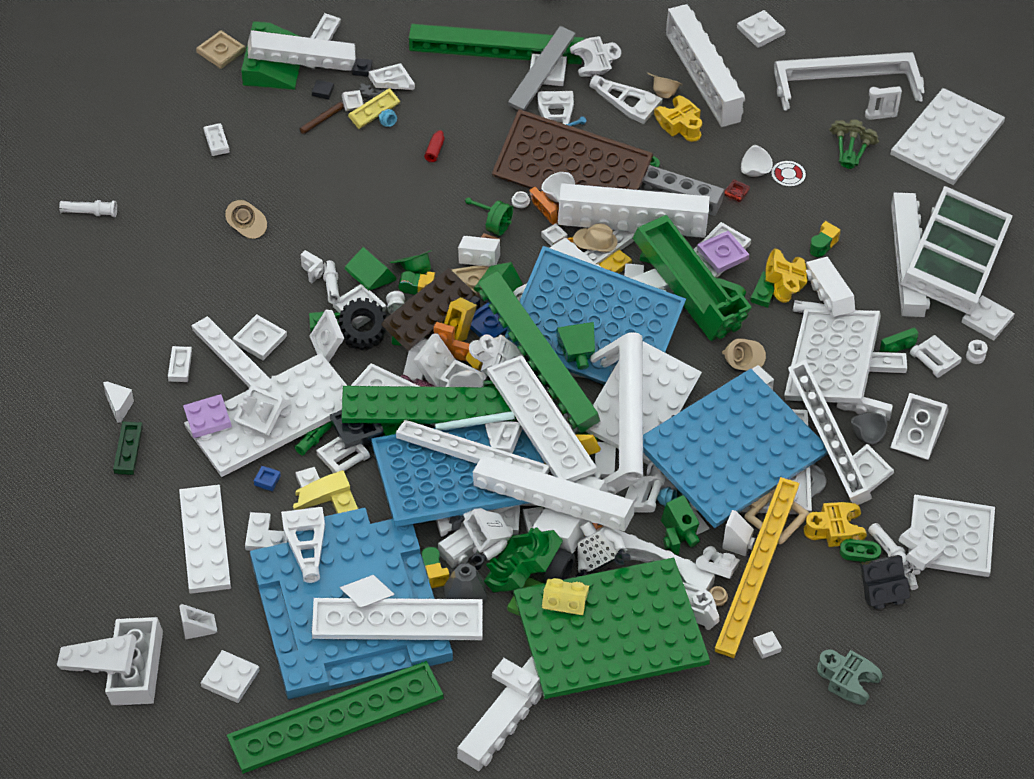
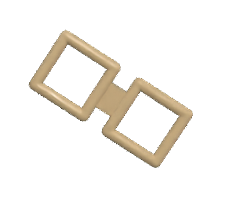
(759, 504)

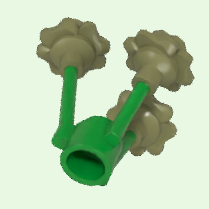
(849, 158)

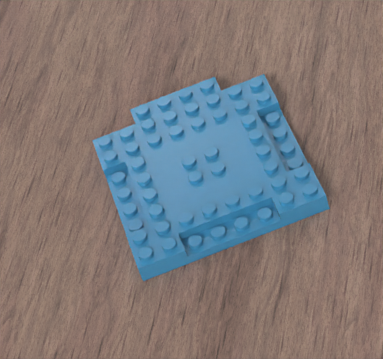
(349, 553)

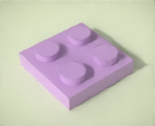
(723, 252)
(207, 416)

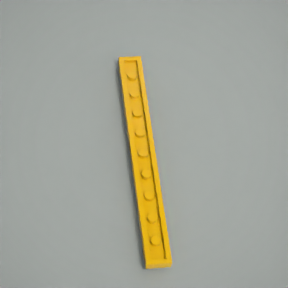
(757, 568)

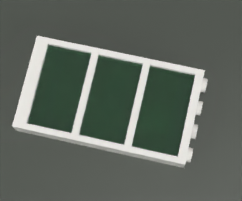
(957, 250)

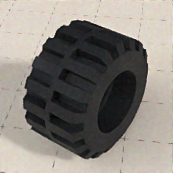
(367, 309)

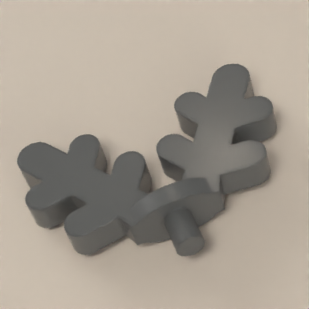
(368, 92)

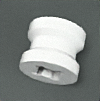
(395, 300)
(976, 351)

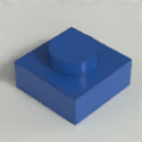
(267, 478)

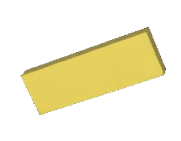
(370, 110)

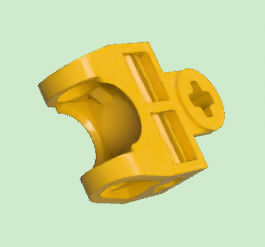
(681, 119)
(786, 276)
(834, 523)

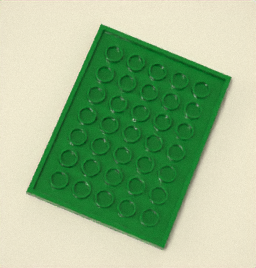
(630, 630)

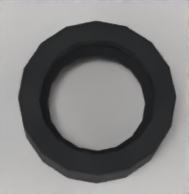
(560, 565)

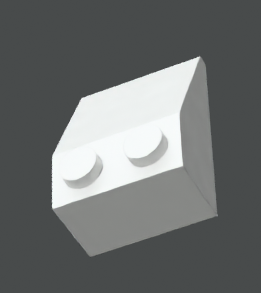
(919, 426)

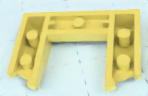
(329, 488)

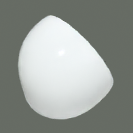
(756, 162)
(552, 185)
(466, 378)

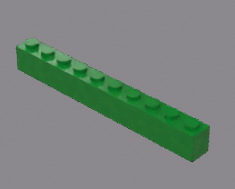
(483, 42)
(539, 352)

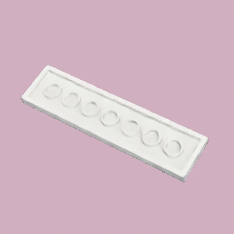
(541, 420)
(398, 619)

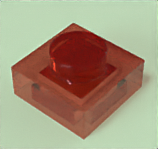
(736, 190)

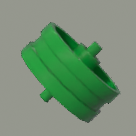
(499, 218)

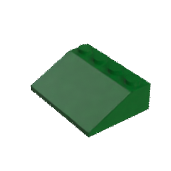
(269, 73)

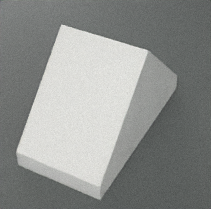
(119, 399)
(197, 622)

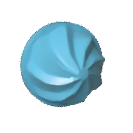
(387, 117)
(666, 495)

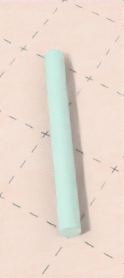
(475, 421)

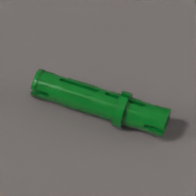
(312, 438)

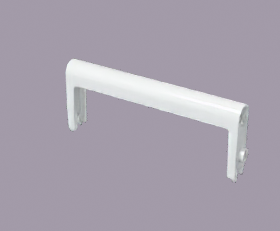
(846, 67)
(629, 352)

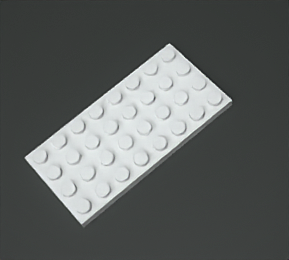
(314, 395)

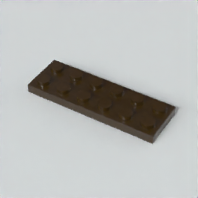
(430, 305)

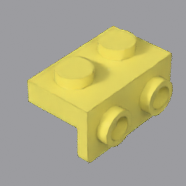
(565, 596)

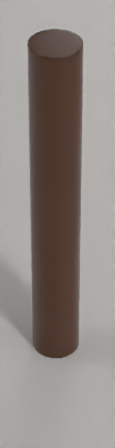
(321, 117)

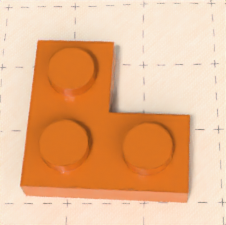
(447, 334)

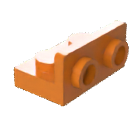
(545, 205)

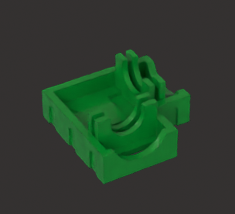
(520, 558)

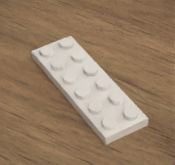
(204, 539)

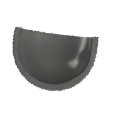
(869, 427)

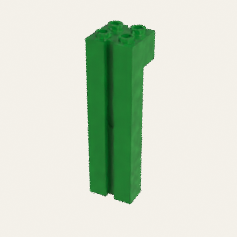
(691, 279)

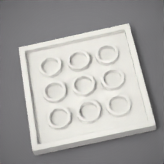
(960, 529)

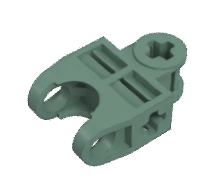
(847, 674)

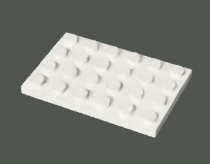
(947, 136)
(836, 352)
(665, 391)

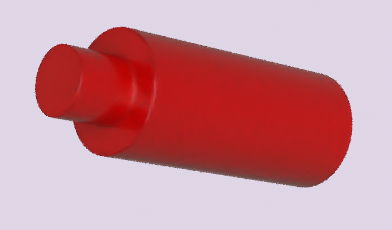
(434, 146)

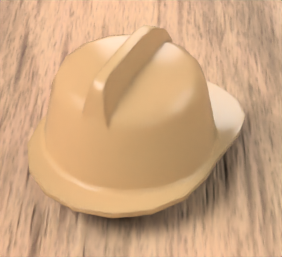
(665, 87)
(246, 219)
(597, 237)
(744, 354)

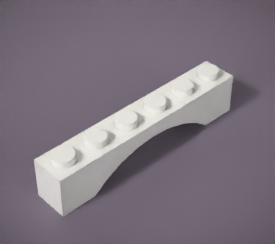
(648, 552)

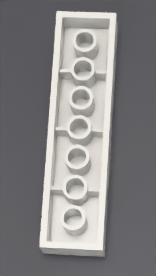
(705, 65)
(631, 208)

